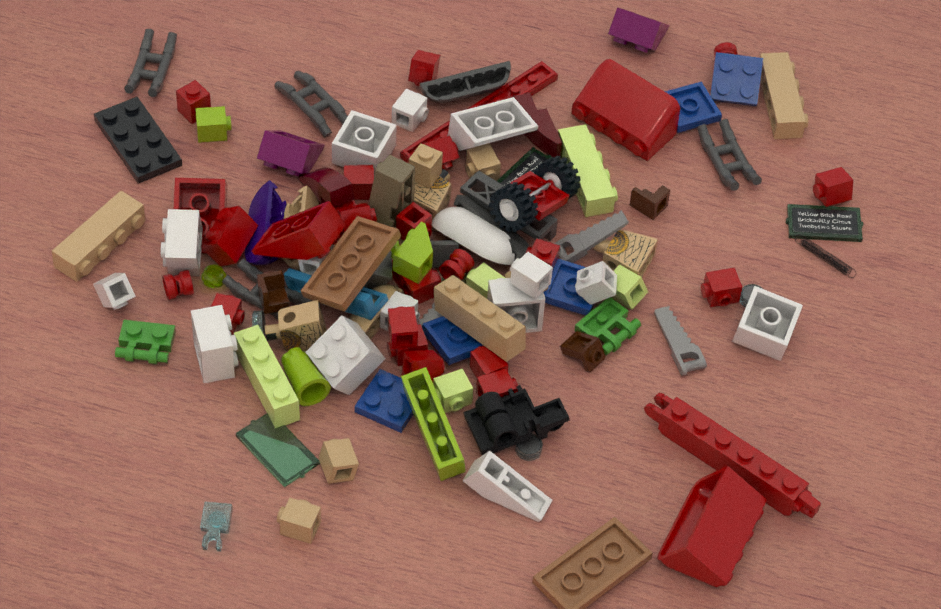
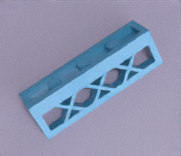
(360, 306)

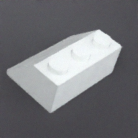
(489, 123)

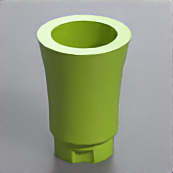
(304, 377)

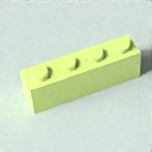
(595, 192)
(267, 377)

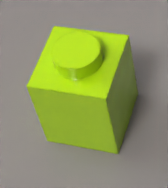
(212, 124)

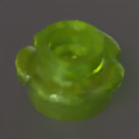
(213, 276)

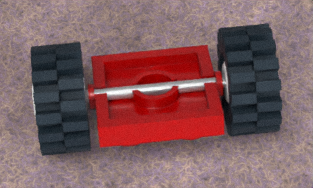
(535, 194)

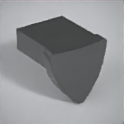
(442, 250)

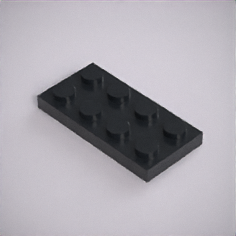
(137, 140)

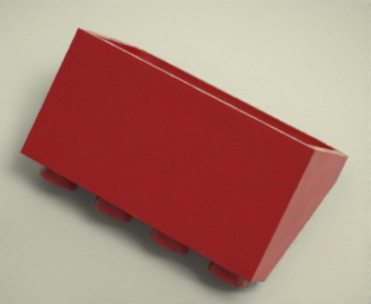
(628, 109)
(713, 528)

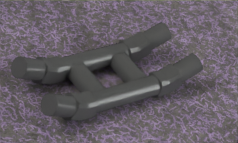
(145, 56)
(312, 111)
(730, 147)
(253, 295)

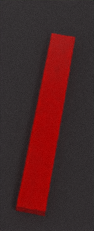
(528, 82)

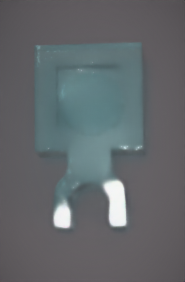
(214, 521)

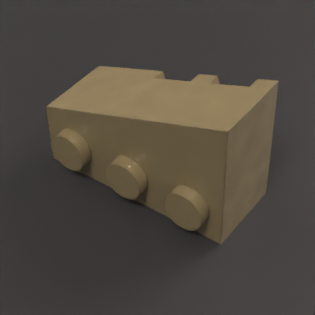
(392, 189)

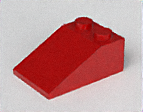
(201, 194)
(302, 234)

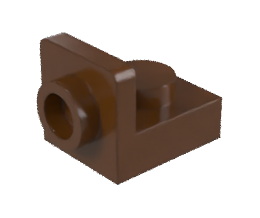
(584, 347)

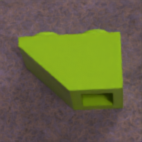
(415, 255)

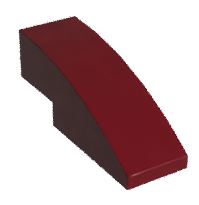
(546, 136)
(329, 186)

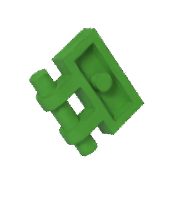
(604, 319)
(148, 336)

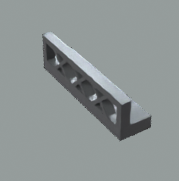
(482, 190)

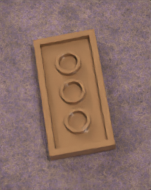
(351, 263)
(592, 567)

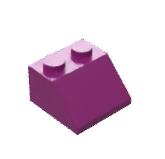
(637, 29)
(289, 151)

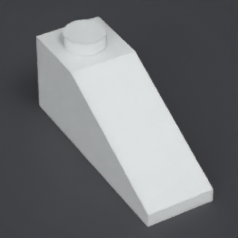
(506, 487)

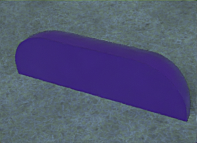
(264, 210)

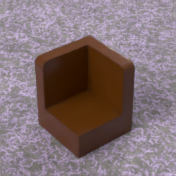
(650, 203)
(272, 291)

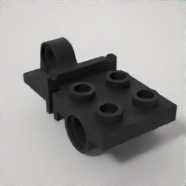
(511, 419)

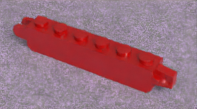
(722, 448)

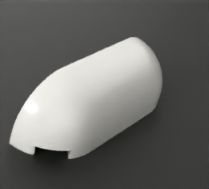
(475, 234)

